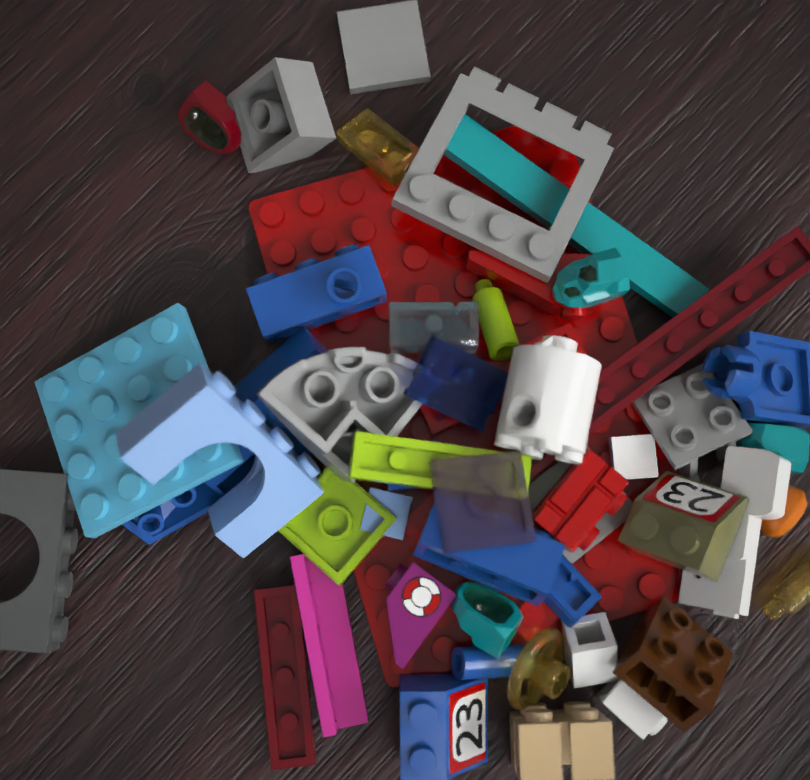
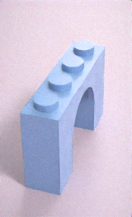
(206, 412)

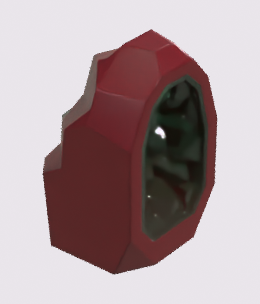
(210, 120)

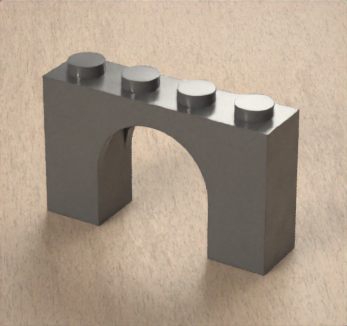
(45, 505)

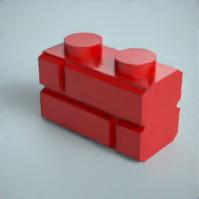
(580, 501)

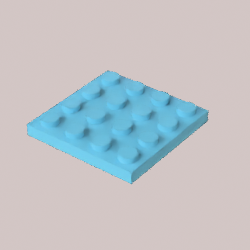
(100, 395)

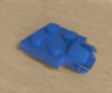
(764, 376)

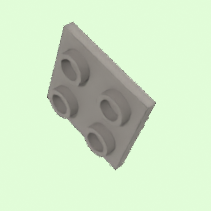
(690, 420)

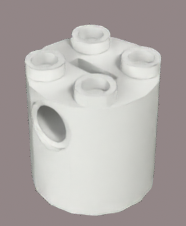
(548, 400)

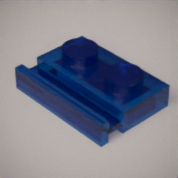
(456, 383)

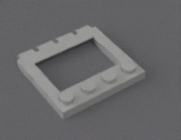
(481, 221)

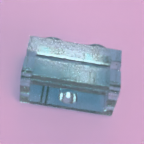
(416, 321)

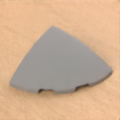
(338, 394)

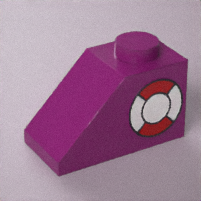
(414, 608)

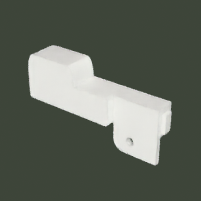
(765, 481)

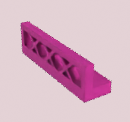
(329, 647)

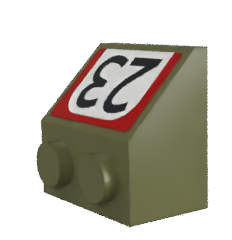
(685, 524)

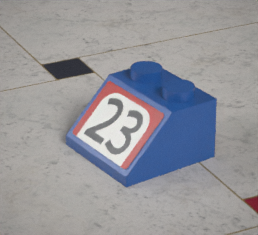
(442, 725)

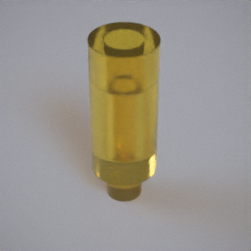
(790, 594)

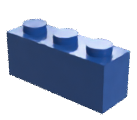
(302, 296)
(517, 570)

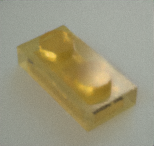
(378, 146)

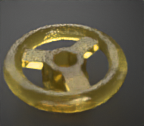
(545, 671)

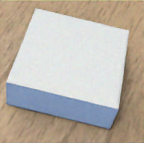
(634, 456)

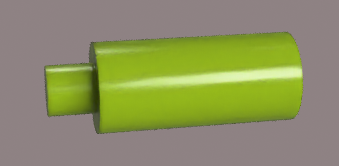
(495, 321)

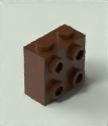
(674, 664)

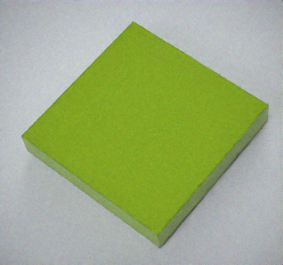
(331, 527)

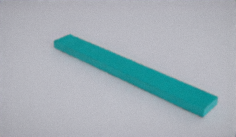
(542, 197)

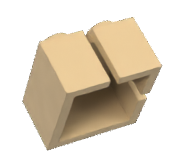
(568, 736)

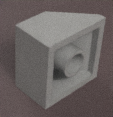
(281, 114)

